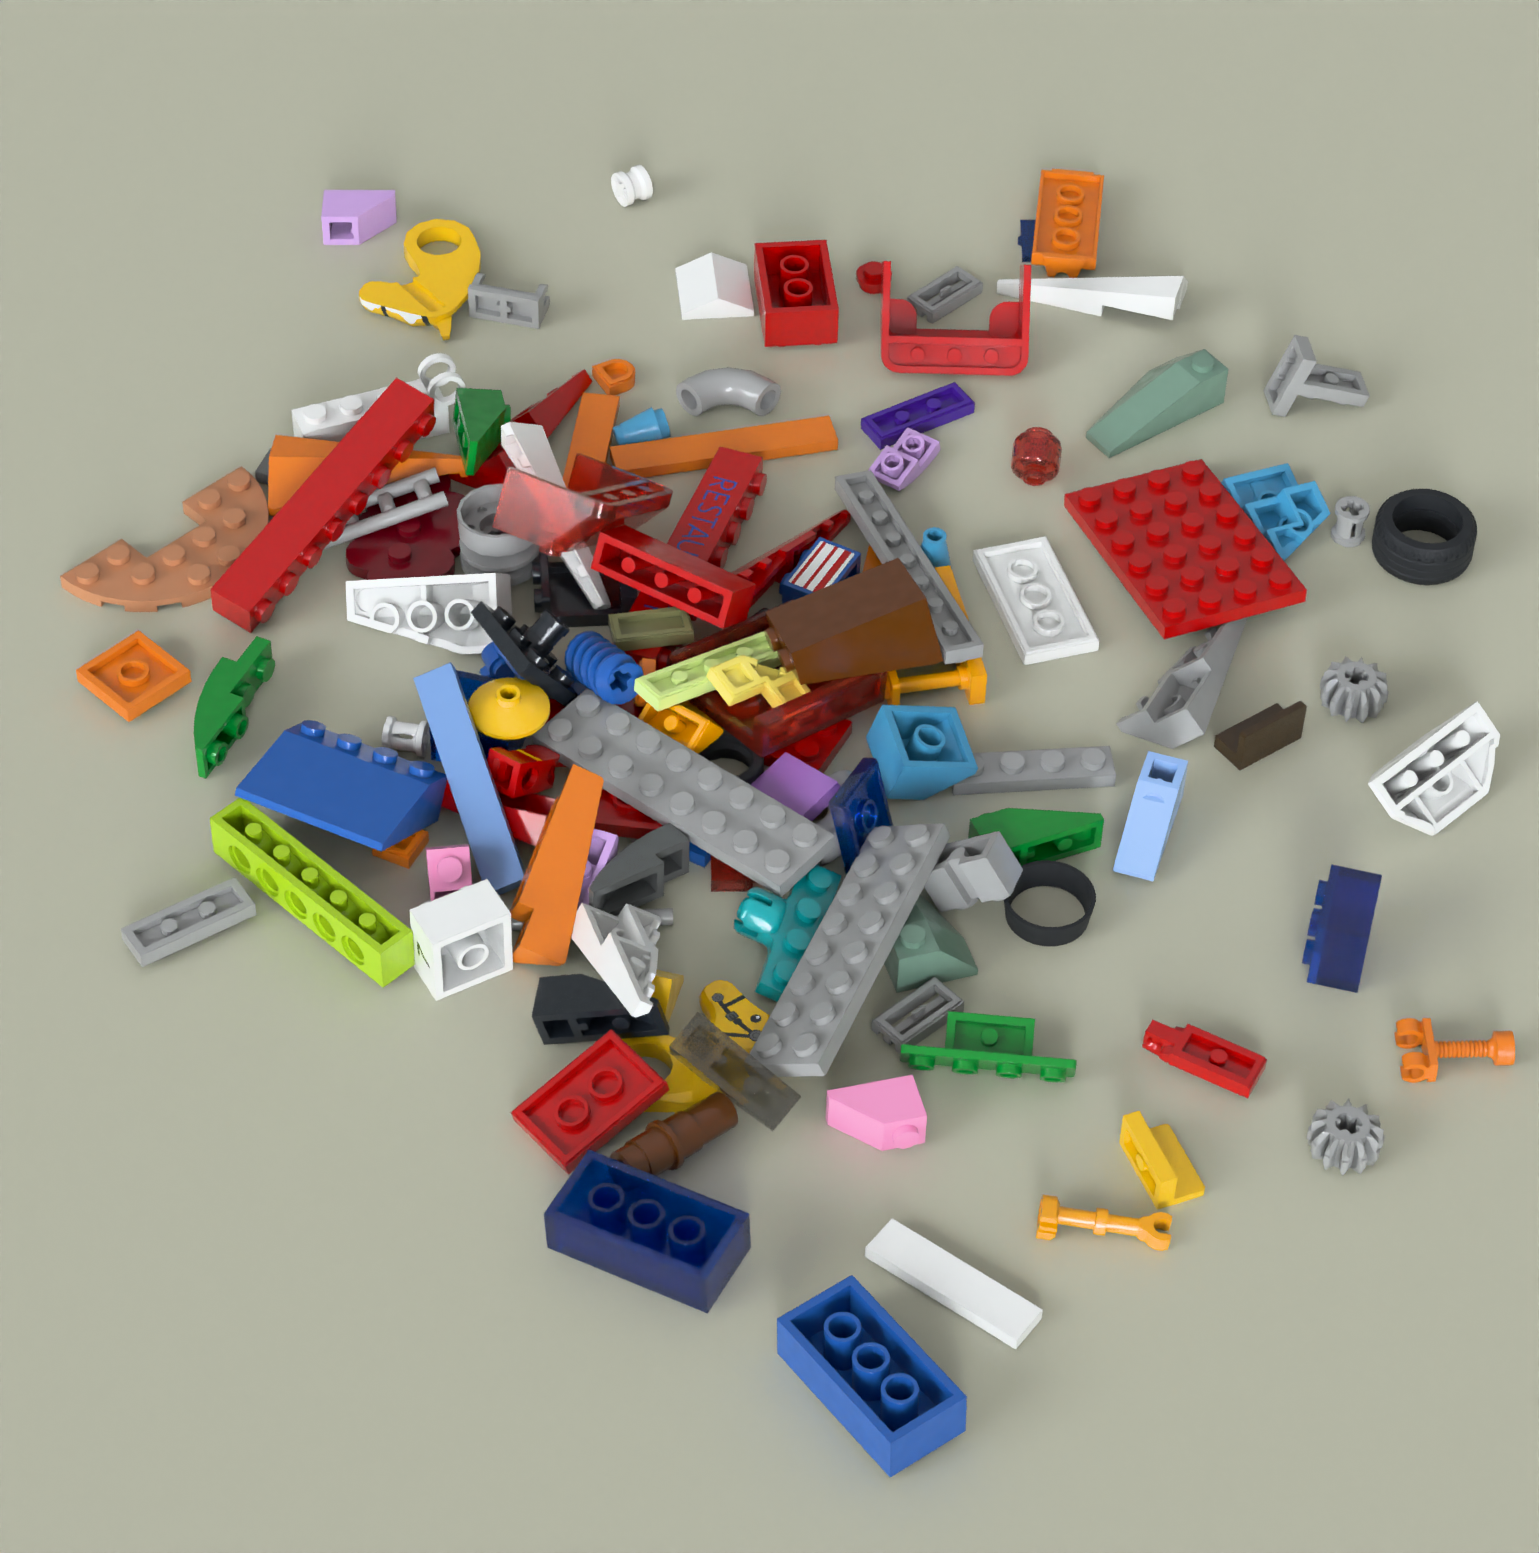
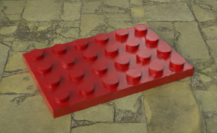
(1184, 548)

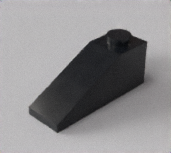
(585, 1009)

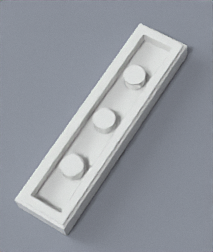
(953, 1283)

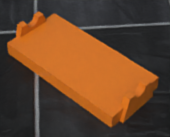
(1067, 221)

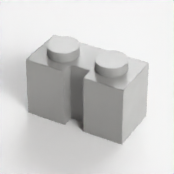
(972, 871)

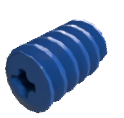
(602, 667)

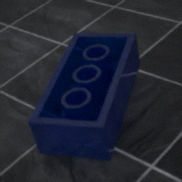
(648, 1230)

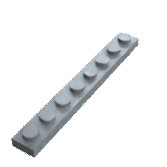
(892, 540)

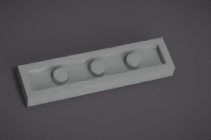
(1040, 770)

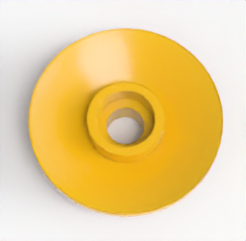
(509, 708)

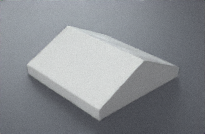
(714, 288)

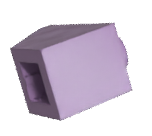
(356, 215)

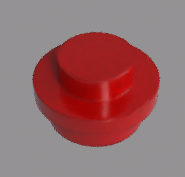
(869, 277)

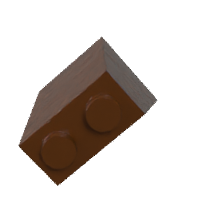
(855, 627)

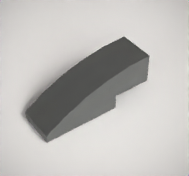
(641, 870)

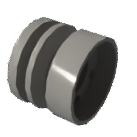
(487, 548)

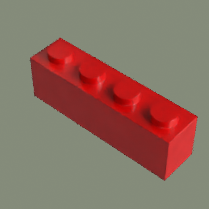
(673, 576)

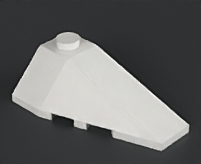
(430, 608)

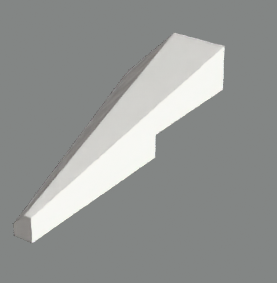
(1145, 295)
(532, 453)
(621, 951)

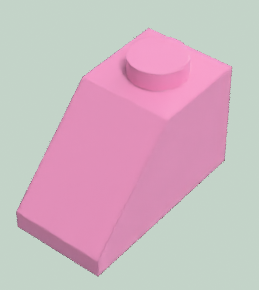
(879, 1113)

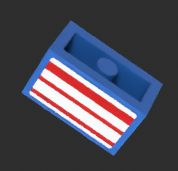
(819, 568)

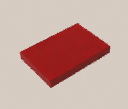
(590, 1101)

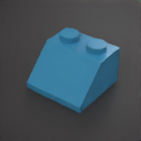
(920, 750)

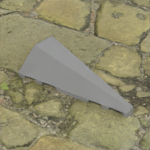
(1187, 691)

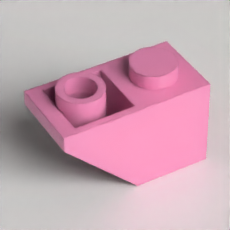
(448, 869)

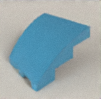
(1279, 506)

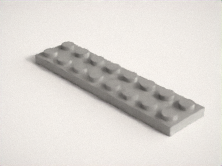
(687, 791)
(849, 949)

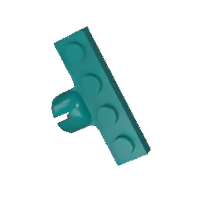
(785, 925)

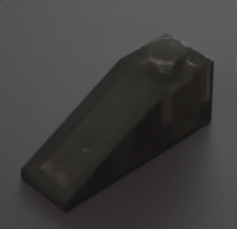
(733, 1072)

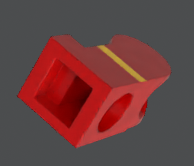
(523, 770)

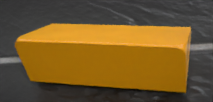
(683, 726)

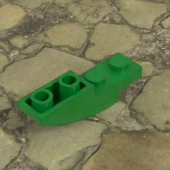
(222, 703)

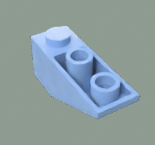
(1151, 815)

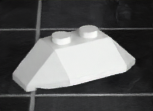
(1440, 772)

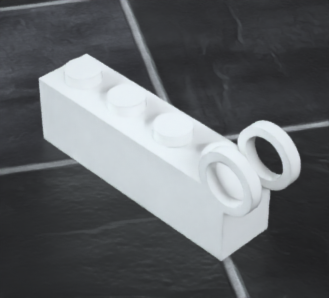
(336, 417)

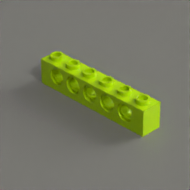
(313, 891)

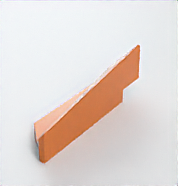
(555, 873)

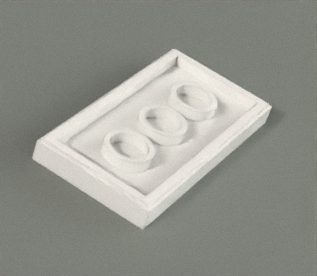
(1035, 600)

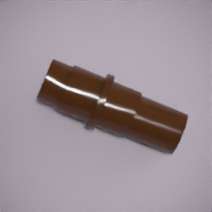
(679, 1136)

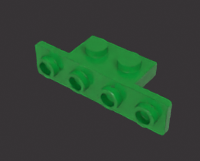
(988, 1044)

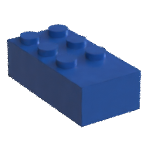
(871, 1375)

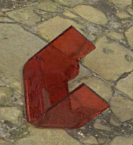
(574, 516)

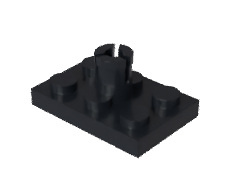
(530, 648)

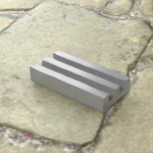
(949, 297)
(923, 1020)

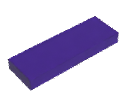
(918, 413)

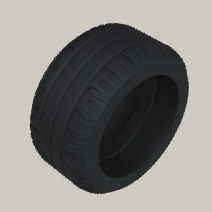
(1421, 561)

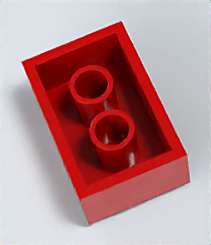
(796, 293)

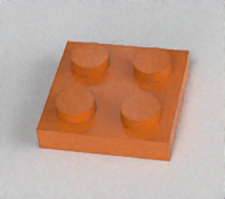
(133, 676)

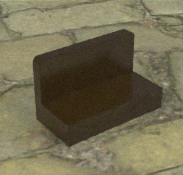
(1261, 734)

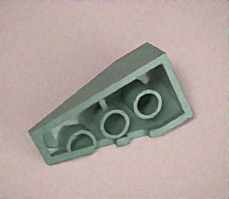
(1161, 401)
(928, 949)

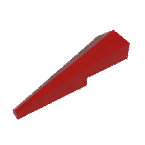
(546, 413)
(785, 557)

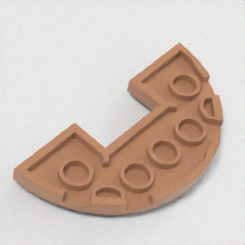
(185, 570)

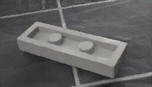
(188, 921)

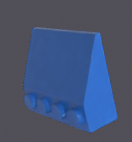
(345, 786)

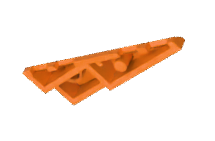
(296, 459)

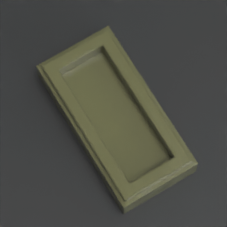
(650, 628)

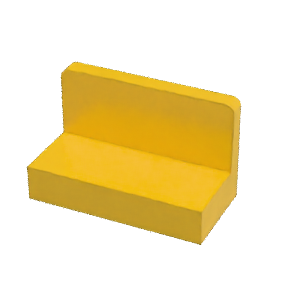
(1159, 1162)

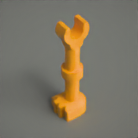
(1144, 1228)

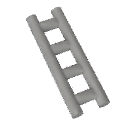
(390, 513)

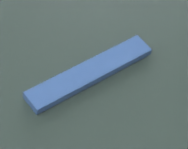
(470, 778)

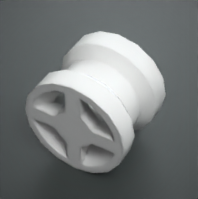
(631, 185)

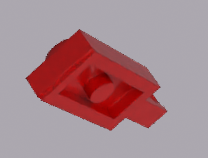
(1206, 1056)

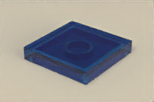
(859, 808)

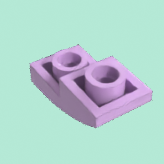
(906, 460)

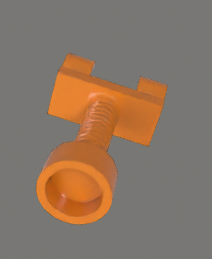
(1424, 1065)

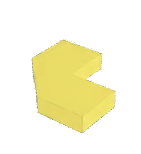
(744, 678)

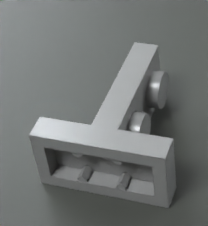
(1301, 376)

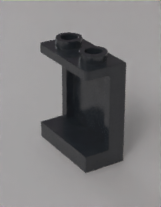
(568, 602)

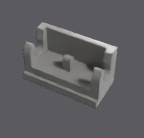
(507, 304)

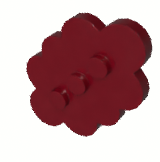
(410, 548)

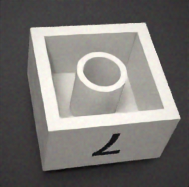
(461, 939)

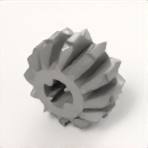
(1354, 689)
(1345, 1137)

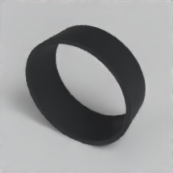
(1055, 875)

